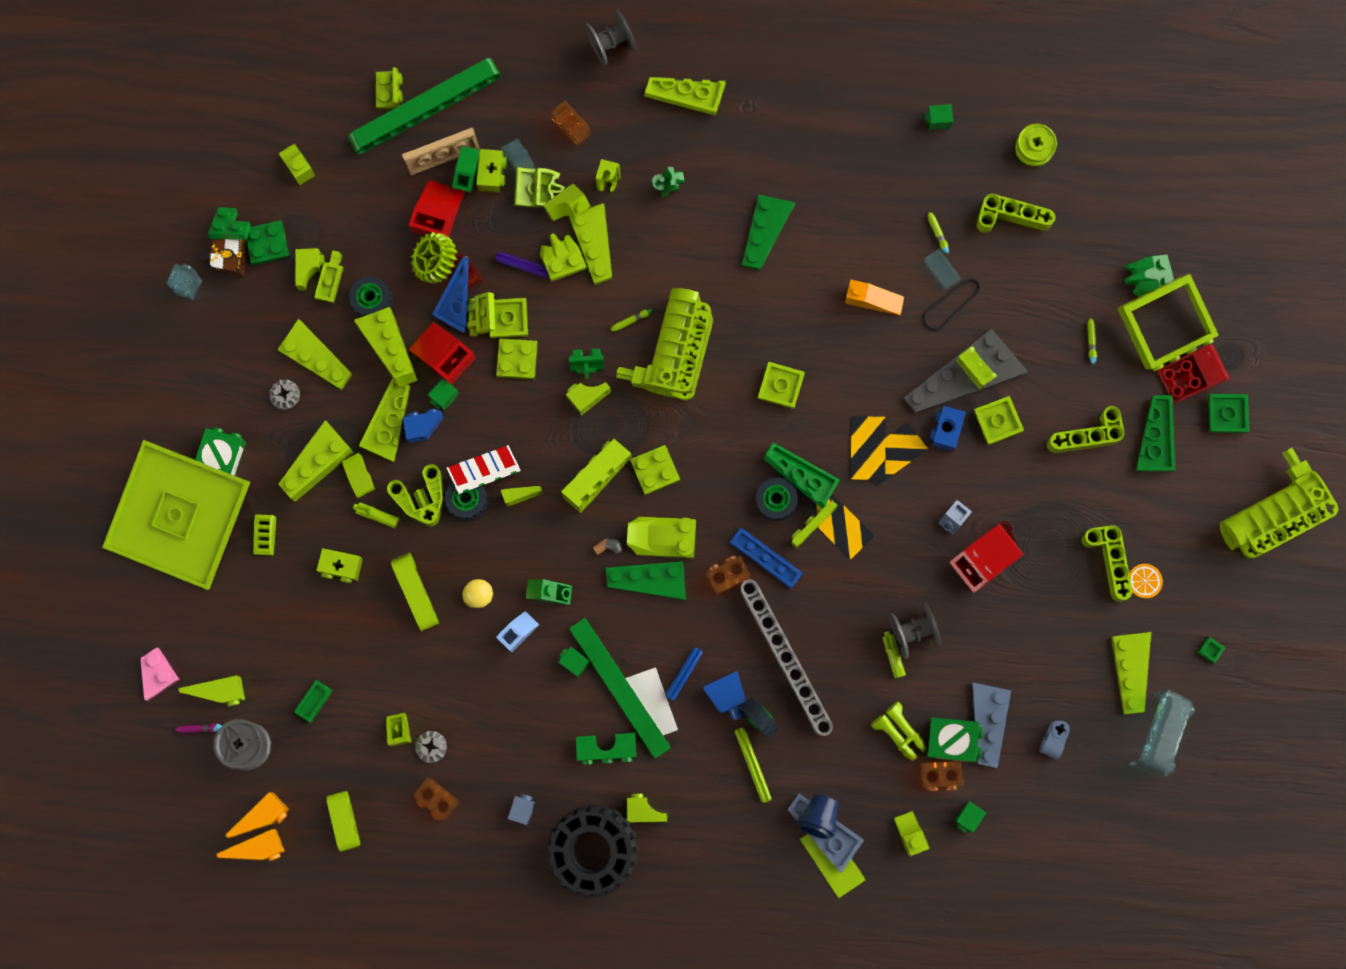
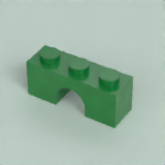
(623, 749)

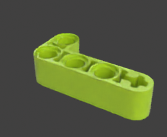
(1016, 216)
(1085, 434)
(1111, 563)
(414, 591)

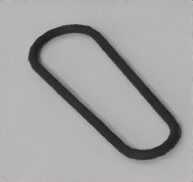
(938, 328)

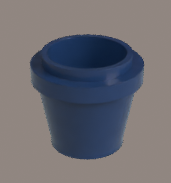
(819, 817)

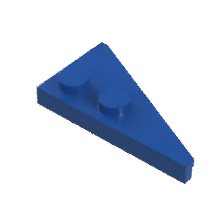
(453, 303)

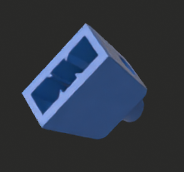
(727, 695)

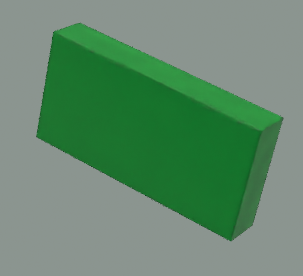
(313, 701)

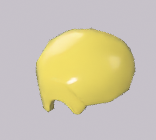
(477, 593)

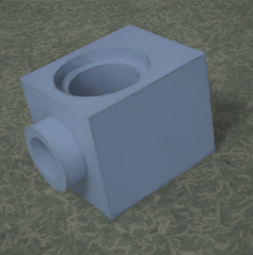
(521, 809)

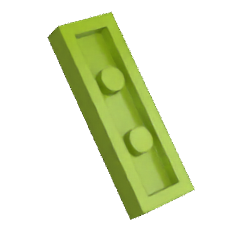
(812, 523)

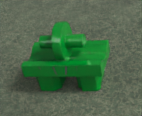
(668, 181)
(586, 364)

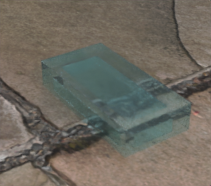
(942, 269)

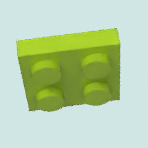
(510, 318)
(517, 359)
(781, 385)
(998, 420)
(655, 470)

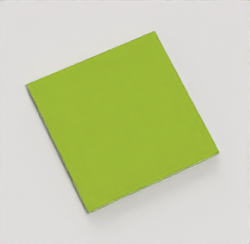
(176, 514)

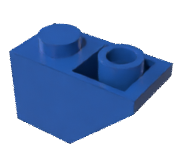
(421, 426)

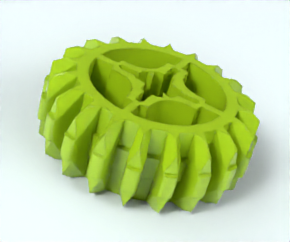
(433, 257)

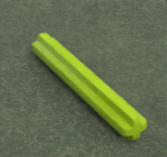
(753, 765)

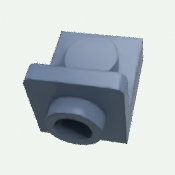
(955, 517)

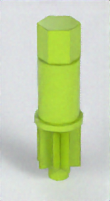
(376, 515)
(893, 654)

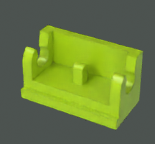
(607, 173)
(975, 368)

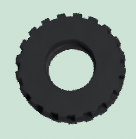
(568, 867)

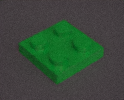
(267, 243)
(1228, 413)

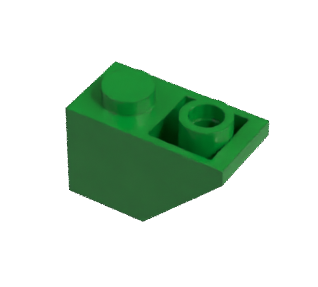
(466, 169)
(548, 591)

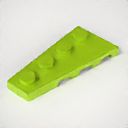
(690, 94)
(593, 239)
(312, 354)
(386, 425)
(1132, 663)

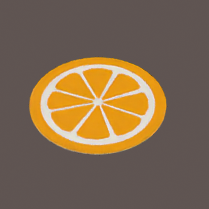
(1145, 580)

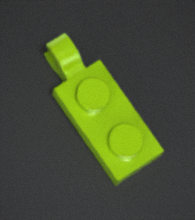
(329, 279)

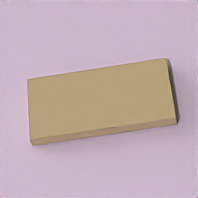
(439, 151)

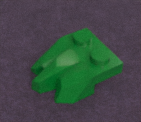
(1149, 274)

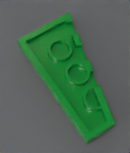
(1157, 444)
(805, 476)

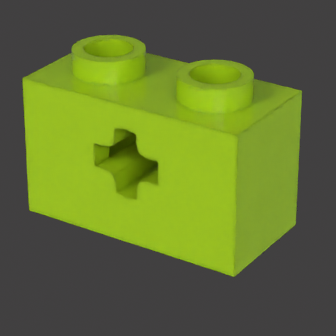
(487, 161)
(329, 560)

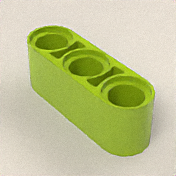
(343, 821)

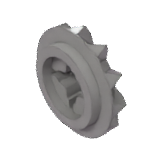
(292, 397)
(438, 741)

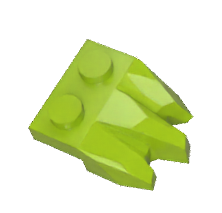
(535, 187)
(562, 258)

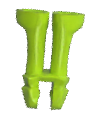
(884, 724)

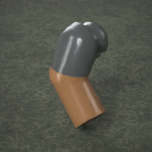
(609, 544)

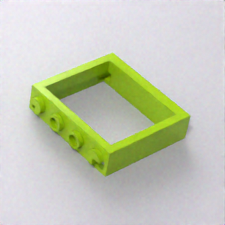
(1137, 337)

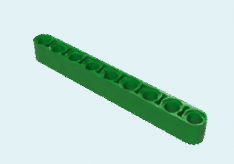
(424, 106)

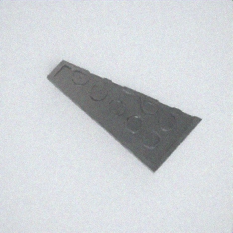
(953, 382)

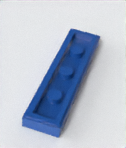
(766, 558)

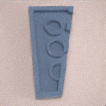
(990, 711)
(838, 848)

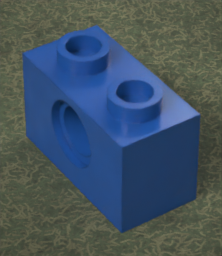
(954, 419)

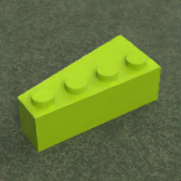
(386, 340)
(315, 462)
(596, 475)

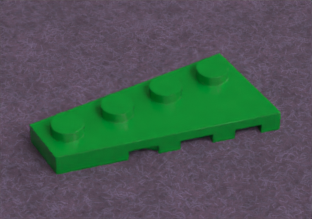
(765, 228)
(653, 579)

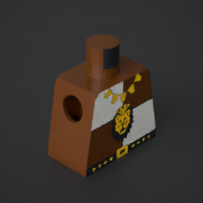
(226, 256)

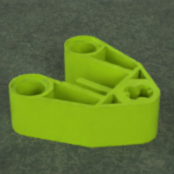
(436, 491)

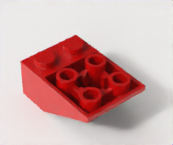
(436, 209)
(442, 353)
(1193, 374)
(986, 558)

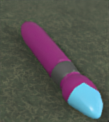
(198, 728)

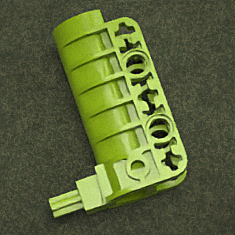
(675, 347)
(1275, 513)

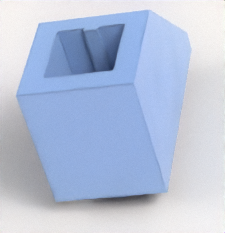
(517, 631)

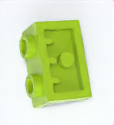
(387, 89)

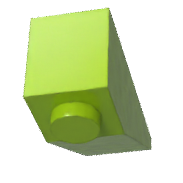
(224, 690)

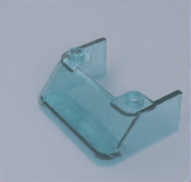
(1165, 734)

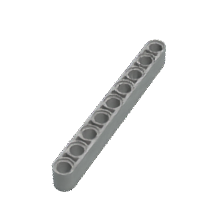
(785, 647)

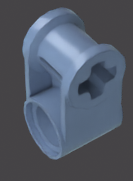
(1053, 743)

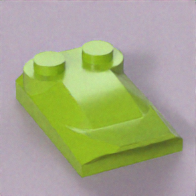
(662, 537)

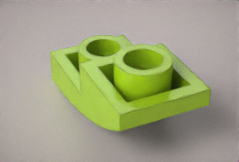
(358, 475)

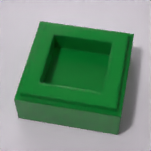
(1211, 650)

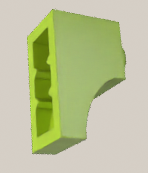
(297, 164)
(568, 202)
(307, 264)
(586, 397)
(640, 811)
(911, 833)

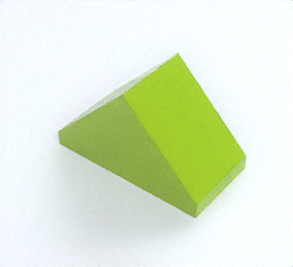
(397, 730)

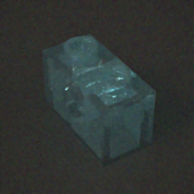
(184, 281)

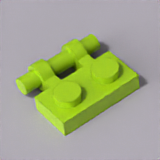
(481, 314)

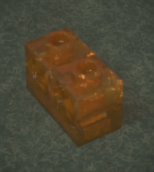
(570, 123)
(730, 579)
(941, 770)
(439, 795)

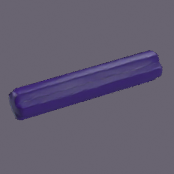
(521, 264)

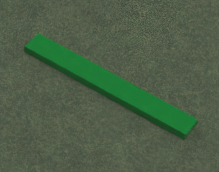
(620, 688)

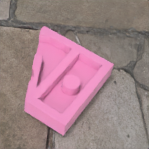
(156, 674)

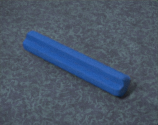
(684, 673)

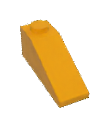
(873, 298)
(264, 814)
(260, 847)

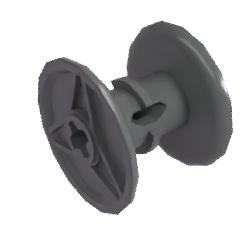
(610, 37)
(915, 630)
(229, 744)

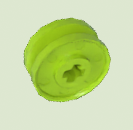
(1033, 135)

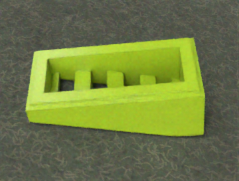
(516, 495)
(271, 535)

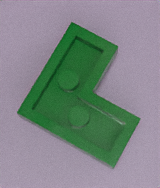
(226, 227)

